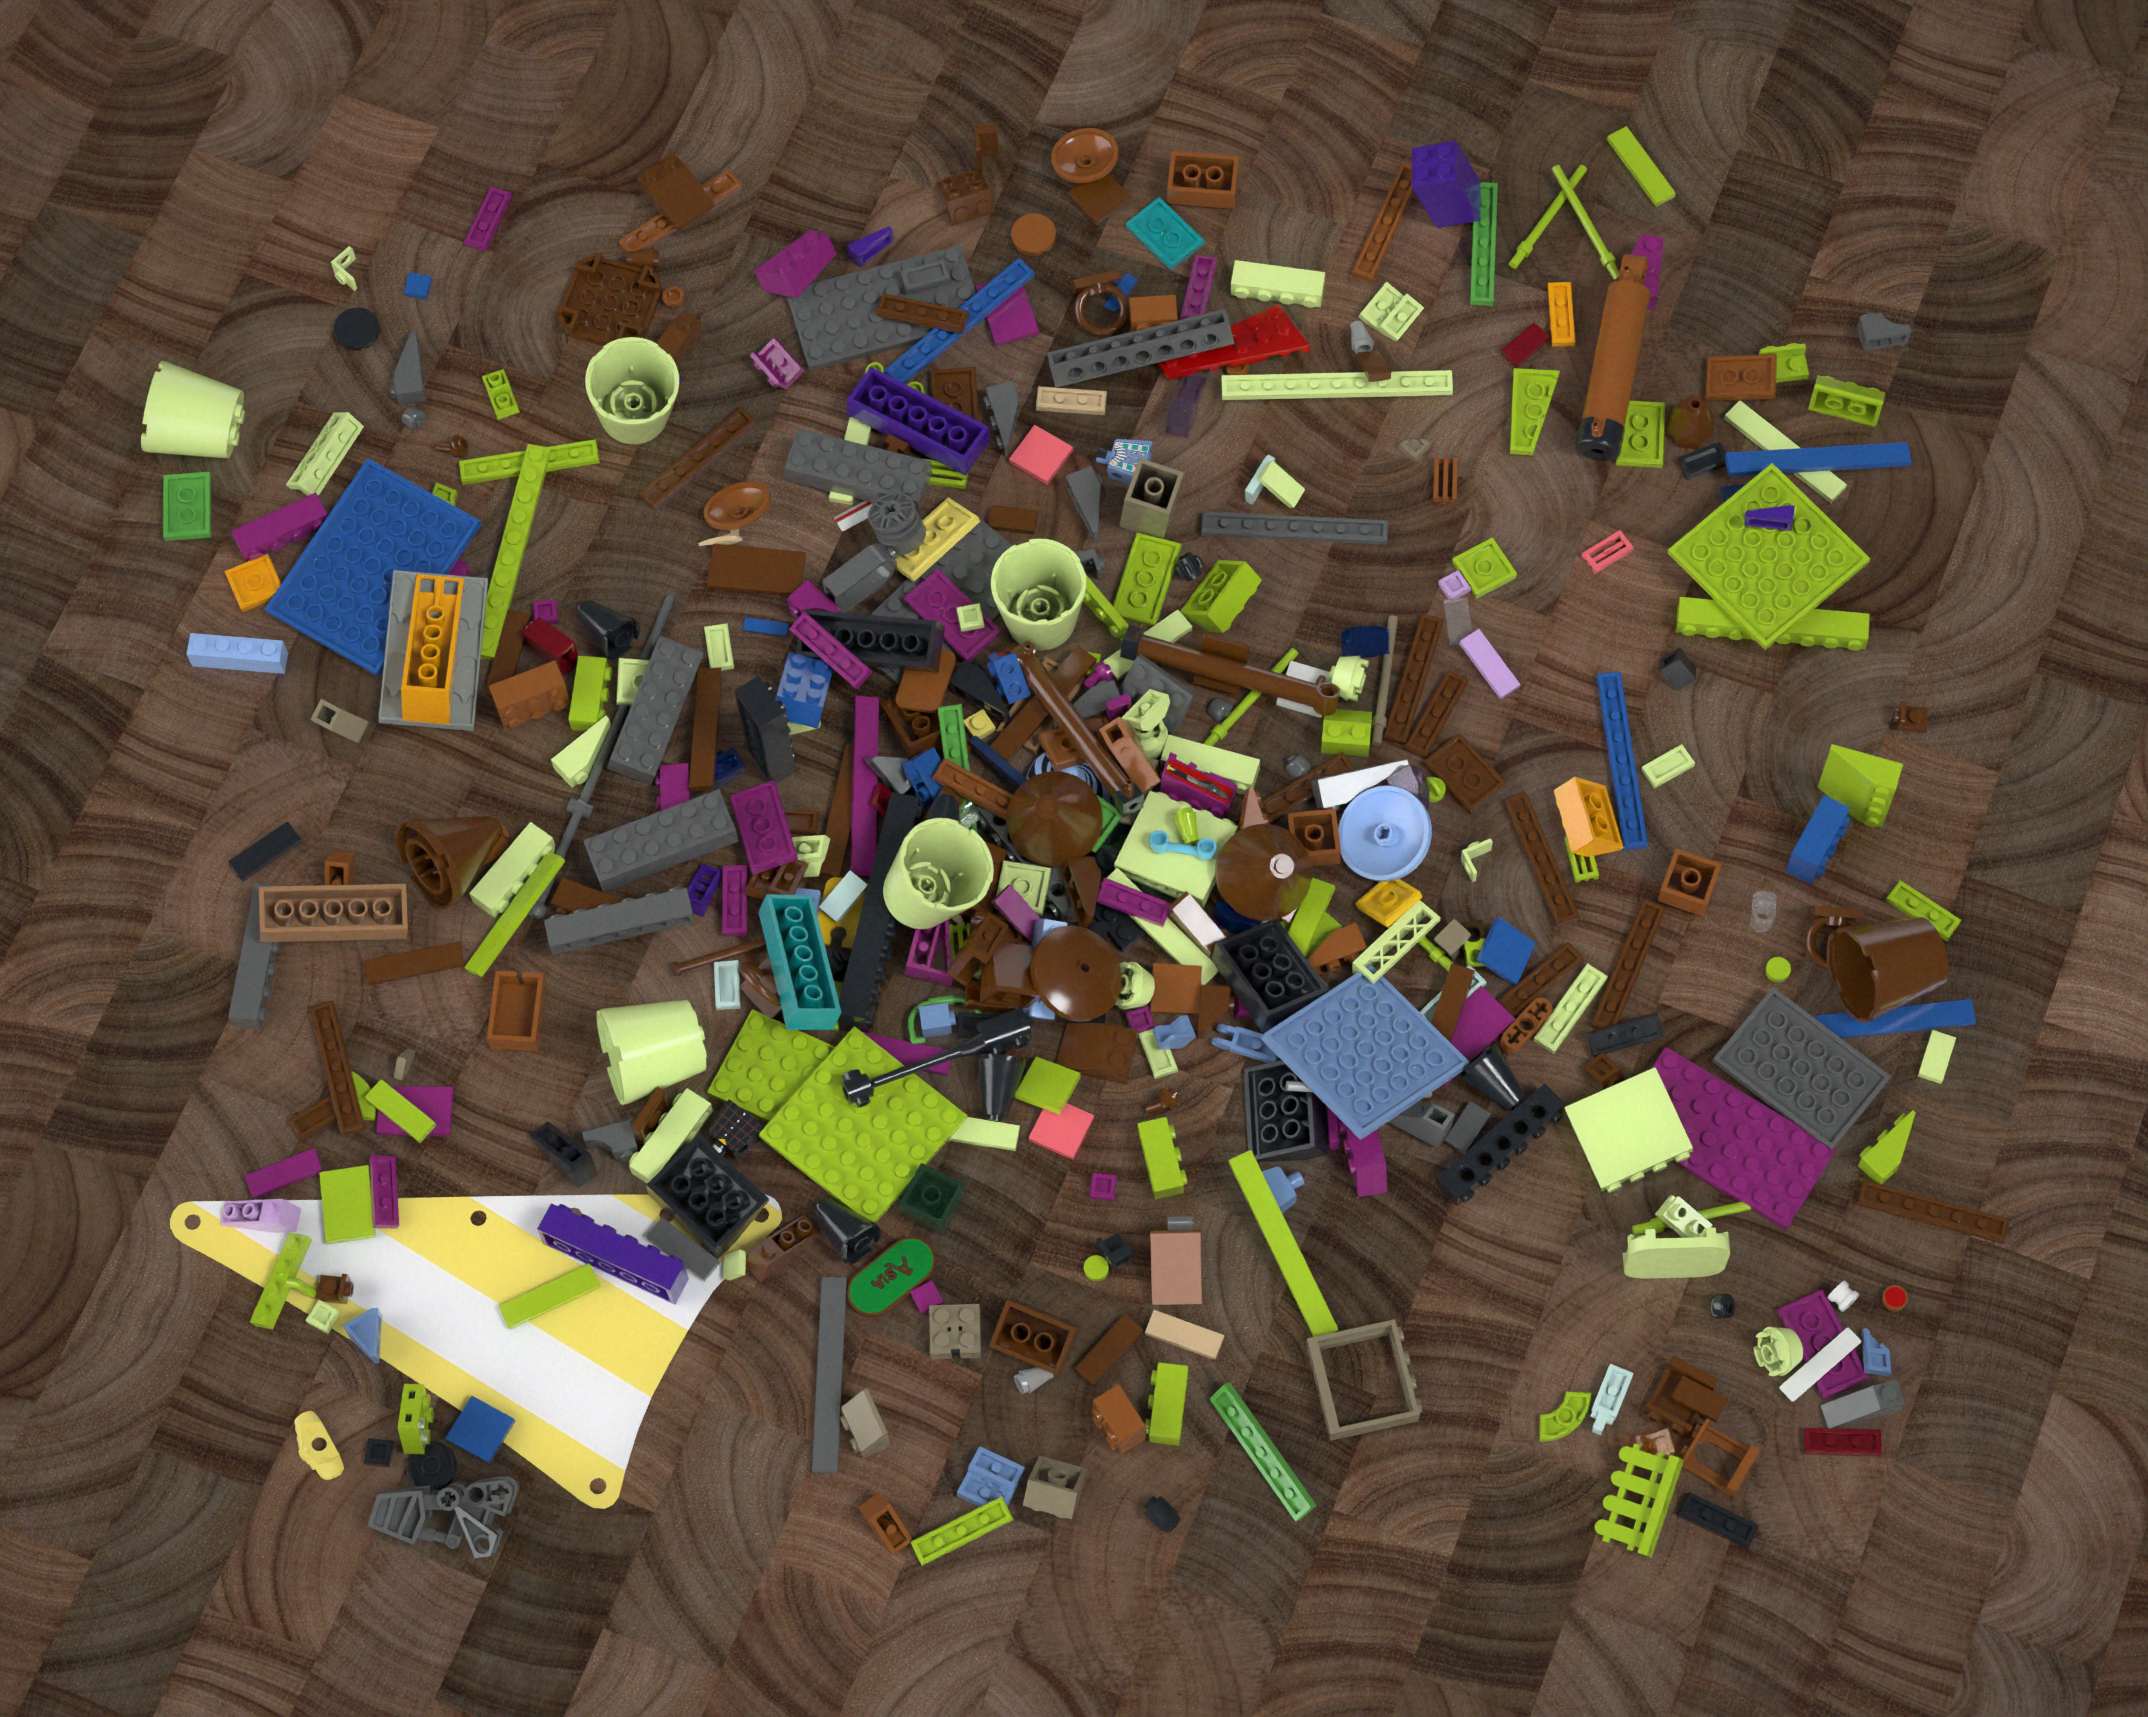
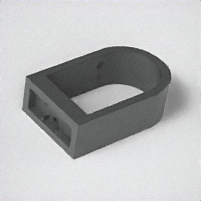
(860, 576)

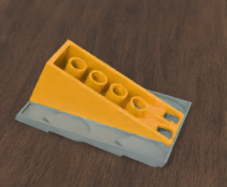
(433, 650)

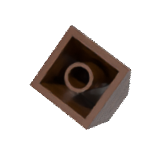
(1008, 977)

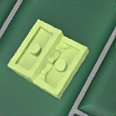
(1390, 312)

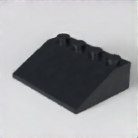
(1268, 973)
(1279, 1121)
(707, 1196)

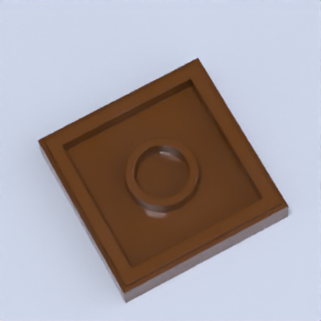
(1099, 198)
(650, 1115)

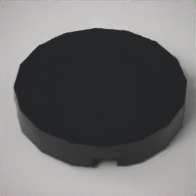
(356, 328)
(434, 1467)

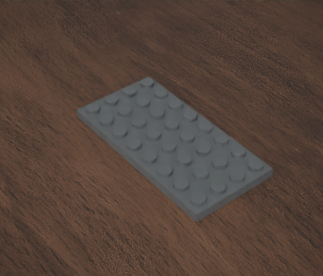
(839, 314)
(968, 567)

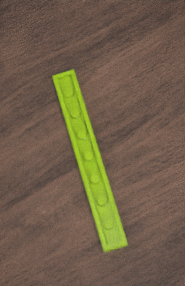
(1282, 1244)

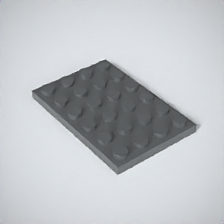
(1801, 1068)

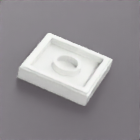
(1308, 674)

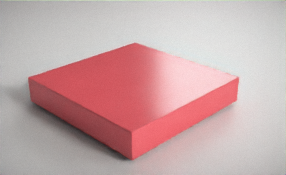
(1040, 454)
(1062, 1132)

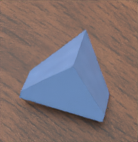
(366, 1333)

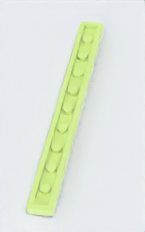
(1335, 385)

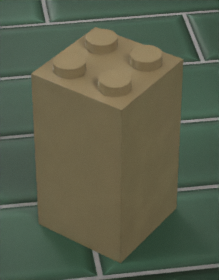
(1151, 499)

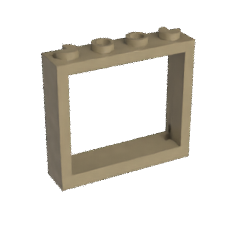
(1402, 1359)

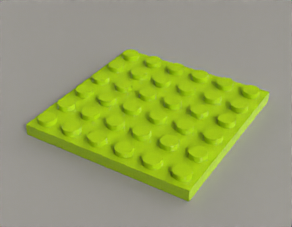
(1767, 574)
(868, 1151)

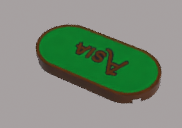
(891, 1277)

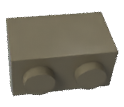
(865, 1425)
(1054, 1487)

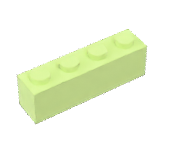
(1277, 284)
(1227, 764)
(512, 870)
(671, 1136)

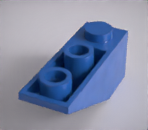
(920, 772)

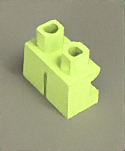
(1682, 1218)

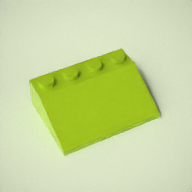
(1860, 783)

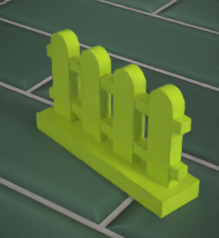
(1641, 1513)

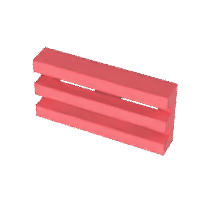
(1611, 559)

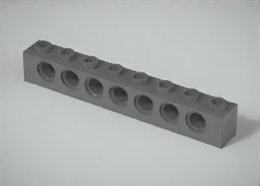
(1140, 348)

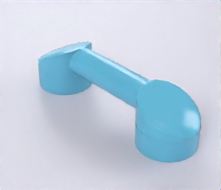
(1204, 850)

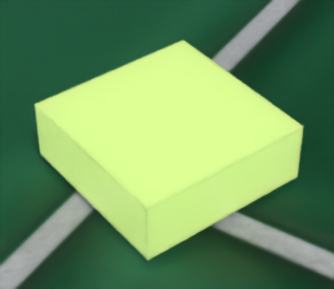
(970, 617)
(734, 1264)
(323, 1316)

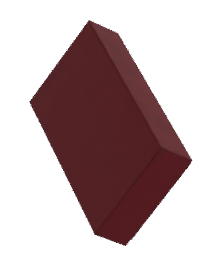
(1525, 345)

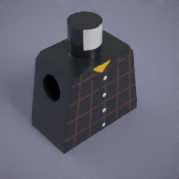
(734, 1131)

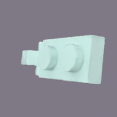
(1610, 1397)

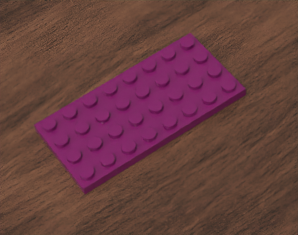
(1742, 1143)

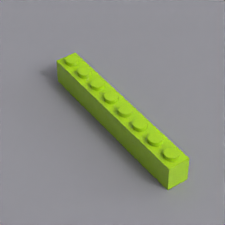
(1819, 627)

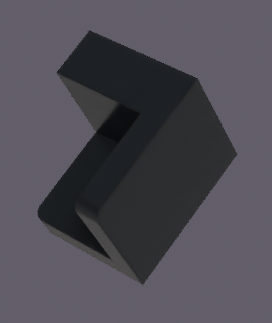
(1678, 669)
(1115, 1251)

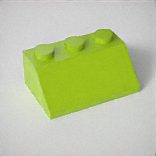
(1847, 400)
(1221, 595)

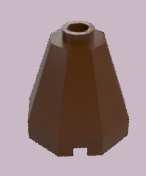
(1691, 423)

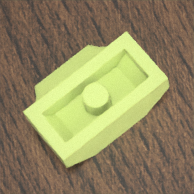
(1148, 710)
(812, 851)

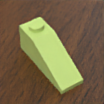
(578, 758)

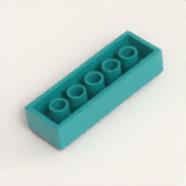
(799, 962)

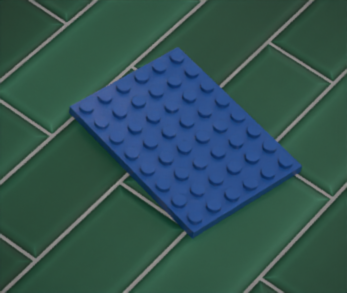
(346, 572)

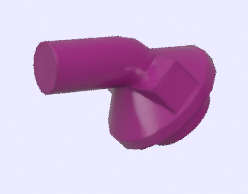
(1102, 673)

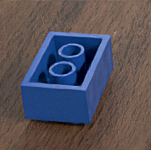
(804, 689)
(1819, 840)

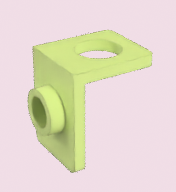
(341, 275)
(1472, 851)

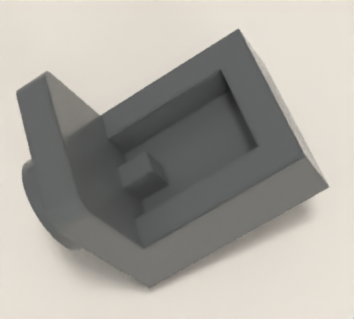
(1090, 560)

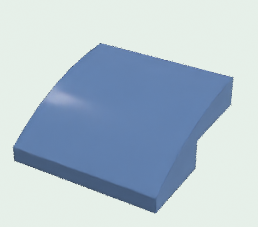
(990, 1478)

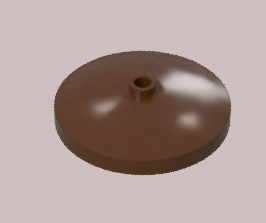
(1076, 973)

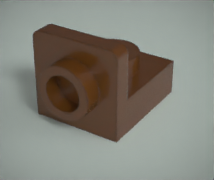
(1910, 718)
(1604, 1071)
(335, 1289)

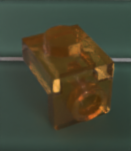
(1658, 1442)

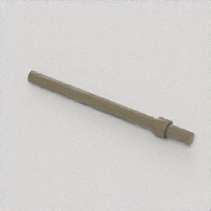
(1379, 720)

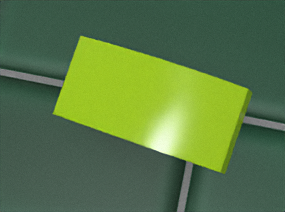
(500, 394)

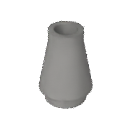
(1360, 338)
(1031, 1379)

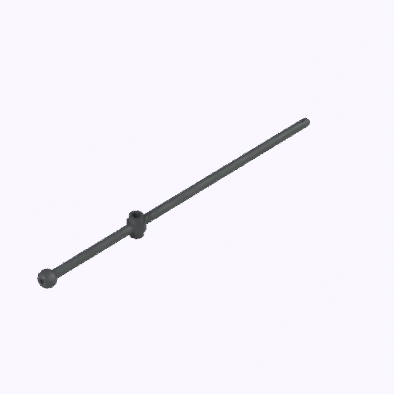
(580, 807)

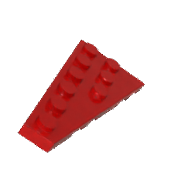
(1254, 341)

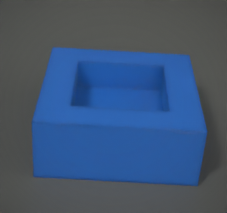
(418, 286)

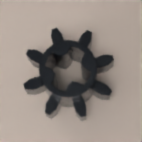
(1189, 566)
(837, 963)

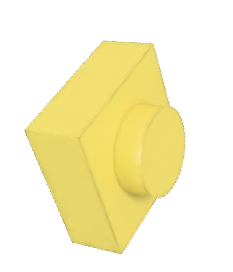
(979, 725)

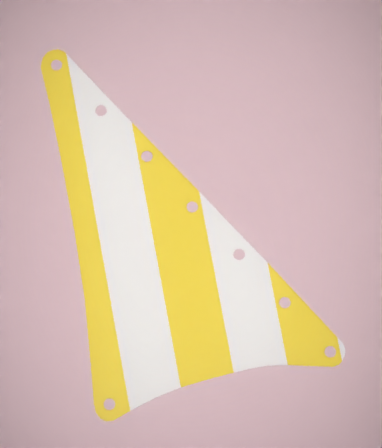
(566, 1377)

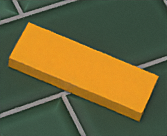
(1561, 314)

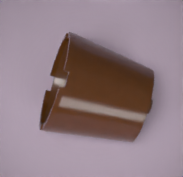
(1885, 965)

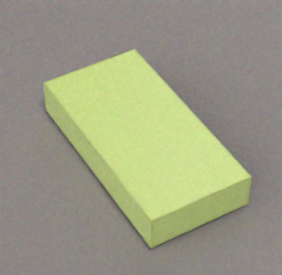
(1281, 484)
(719, 646)
(1668, 766)
(1936, 1057)
(1159, 1060)

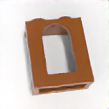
(1708, 1434)

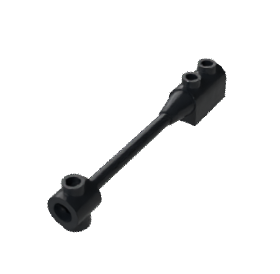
(990, 1037)

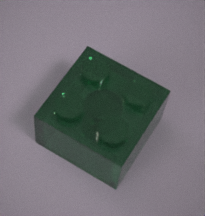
(932, 1198)

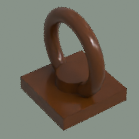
(1096, 286)
(1828, 916)
(761, 987)

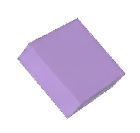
(1454, 585)

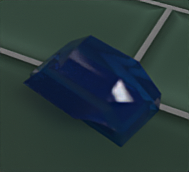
(1365, 641)
(728, 768)
(1229, 920)

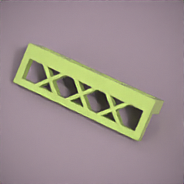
(325, 453)
(1392, 937)

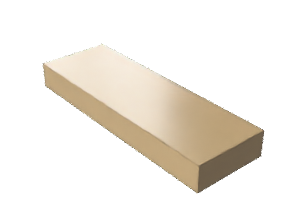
(1071, 400)
(1184, 1335)

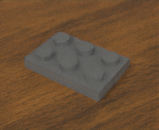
(1147, 675)

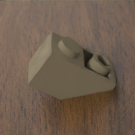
(339, 720)

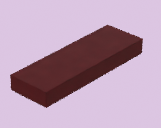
(1842, 1442)

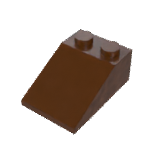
(675, 192)
(914, 729)
(1099, 1050)

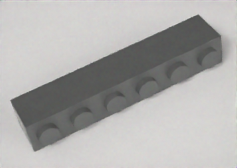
(619, 920)
(254, 972)

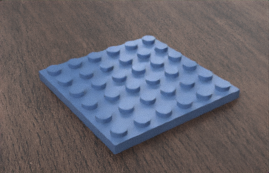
(1365, 1052)

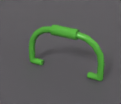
(950, 999)

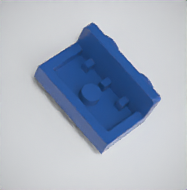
(1009, 677)

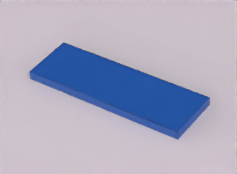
(1125, 286)
(765, 627)

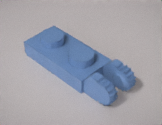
(1244, 1043)

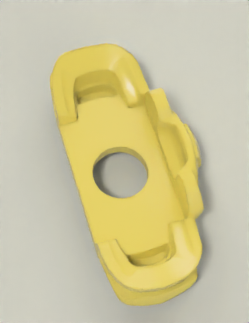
(326, 1462)

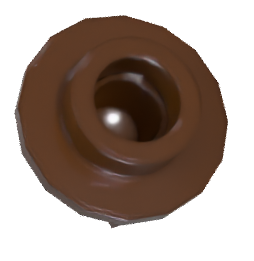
(458, 446)
(1169, 1100)

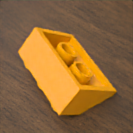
(1587, 817)

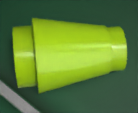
(1186, 823)

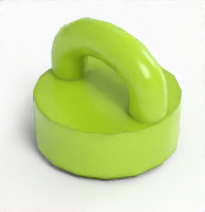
(1437, 789)

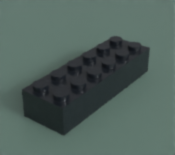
(883, 639)
(766, 729)

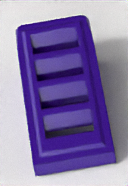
(869, 246)
(1772, 518)
(701, 903)

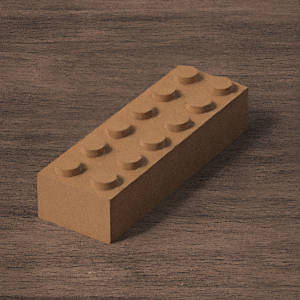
(333, 912)

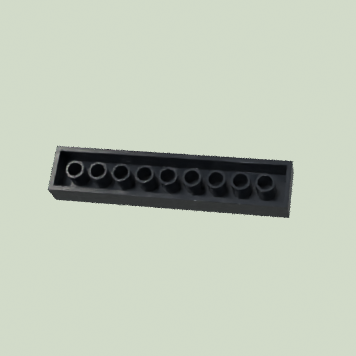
(876, 923)

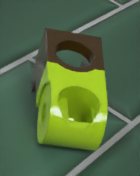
(1474, 943)

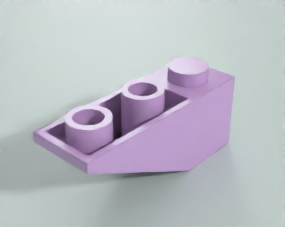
(261, 1215)

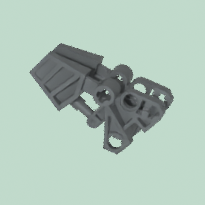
(409, 1511)

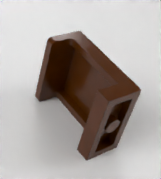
(976, 948)
(1668, 1412)

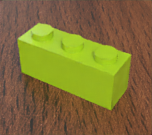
(589, 692)
(1162, 1157)
(1167, 1403)

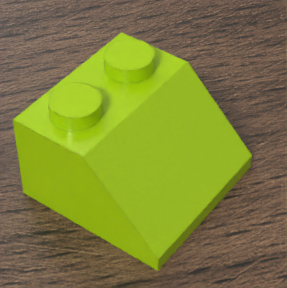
(1347, 733)

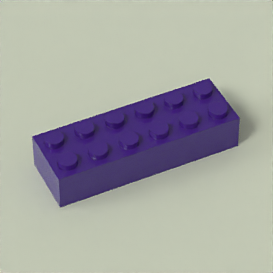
(918, 420)
(613, 1253)

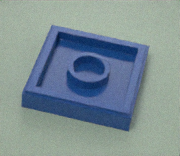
(1506, 951)
(480, 1429)

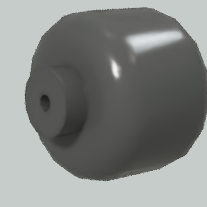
(414, 417)
(1219, 709)
(1297, 766)

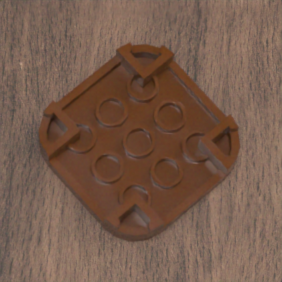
(609, 301)

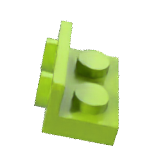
(1790, 361)

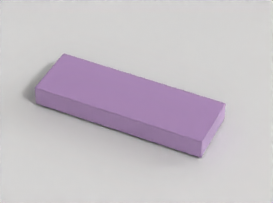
(1489, 664)

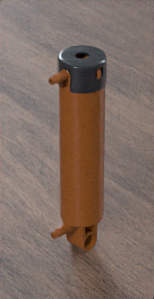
(1615, 362)

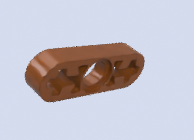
(1525, 1035)

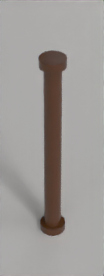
(718, 956)

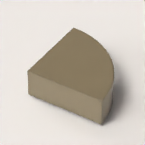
(1414, 448)
(403, 1064)

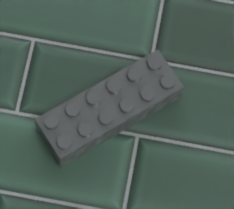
(855, 468)
(655, 710)
(661, 840)

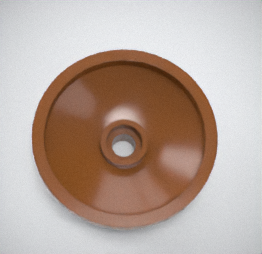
(1084, 155)
(737, 505)

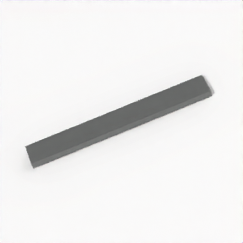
(1294, 528)
(829, 1375)

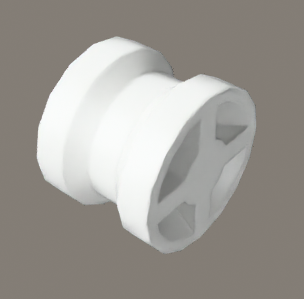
(1843, 1296)

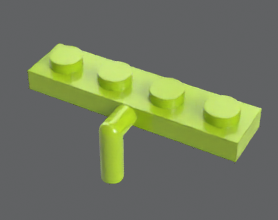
(282, 1280)

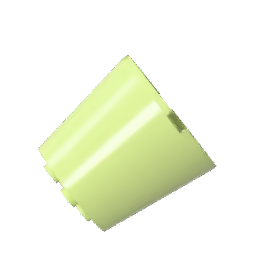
(628, 375)
(191, 414)
(1039, 592)
(937, 873)
(650, 1046)

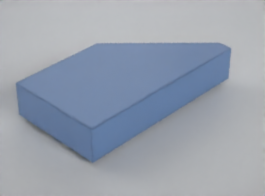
(1875, 1355)

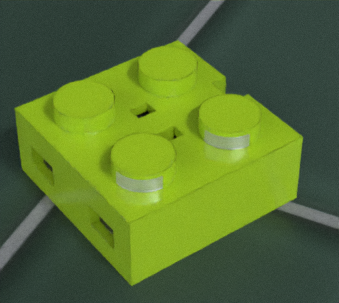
(415, 1418)

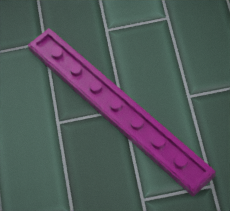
(863, 785)

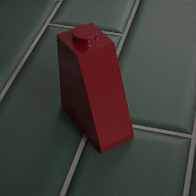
(551, 645)

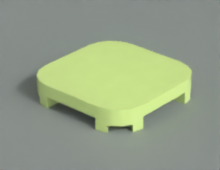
(1676, 1256)

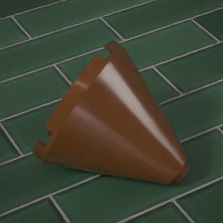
(1054, 818)
(446, 854)
(1263, 872)

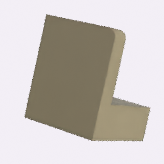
(1452, 938)

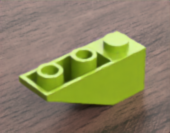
(1886, 1155)

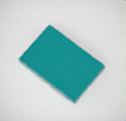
(1165, 233)

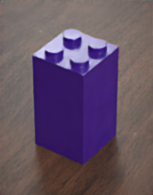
(1446, 184)

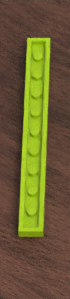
(513, 545)

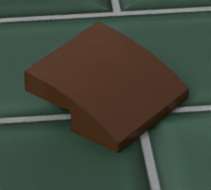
(778, 880)

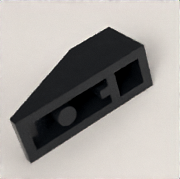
(975, 687)
(565, 1154)

